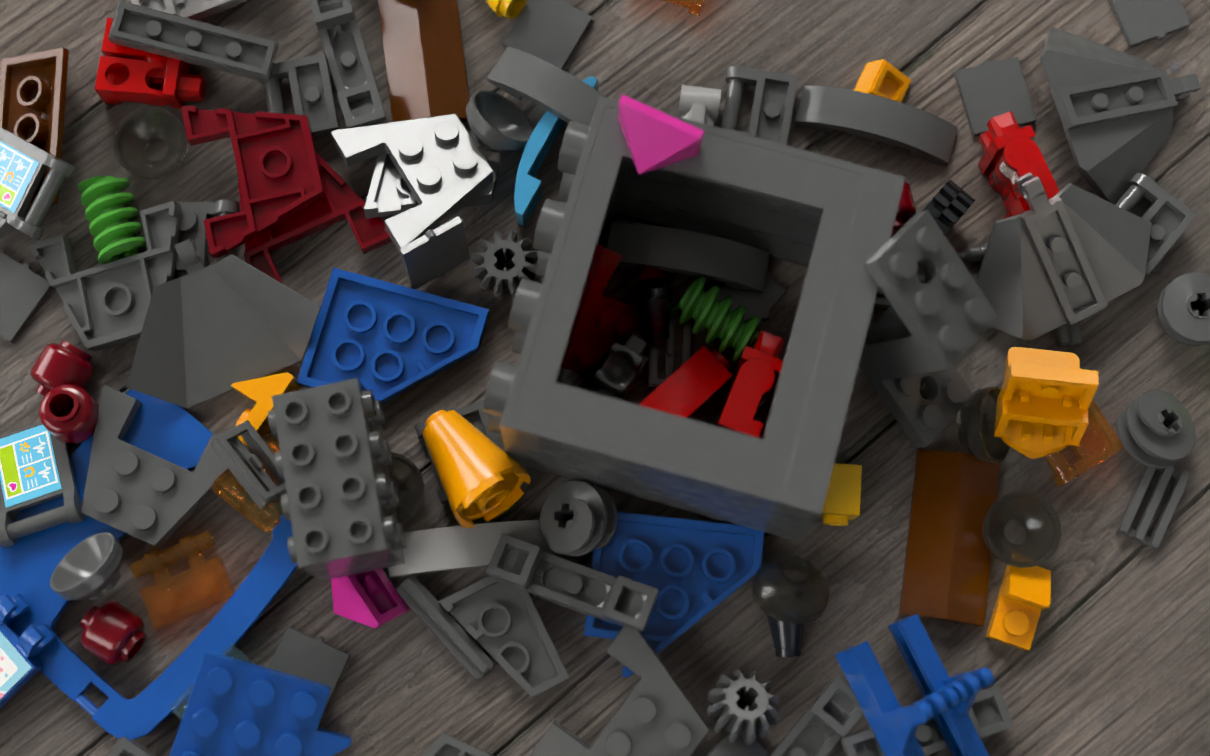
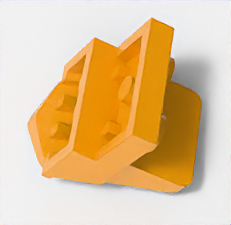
(1043, 401)

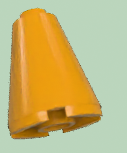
(472, 468)

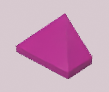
(655, 136)
(367, 598)

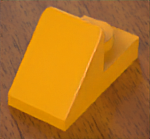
(261, 392)
(1019, 605)

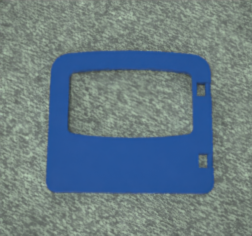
(28, 567)

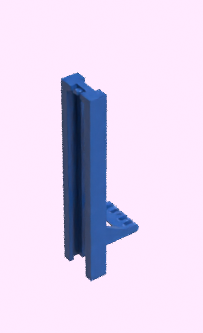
(944, 696)

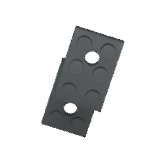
(923, 328)

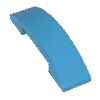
(527, 188)

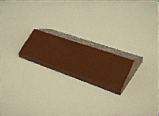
(424, 58)
(35, 101)
(945, 541)

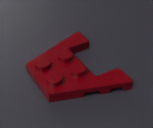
(273, 164)
(337, 205)
(602, 317)

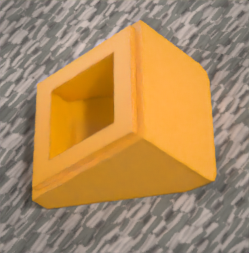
(883, 80)

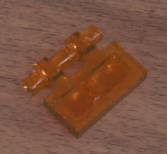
(187, 592)

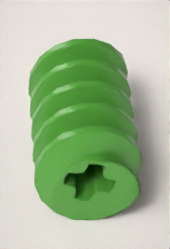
(111, 218)
(717, 318)

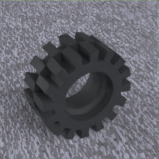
(949, 206)

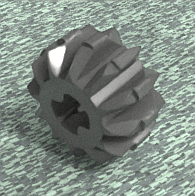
(504, 249)
(755, 717)

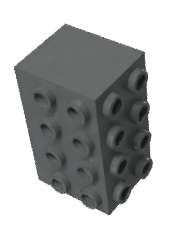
(337, 480)

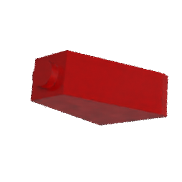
(690, 384)

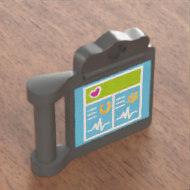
(20, 174)
(34, 471)

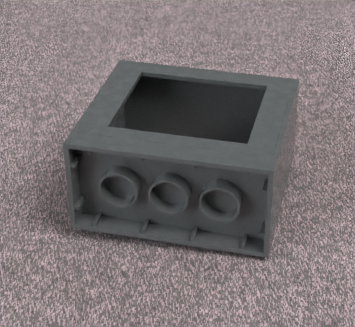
(737, 189)

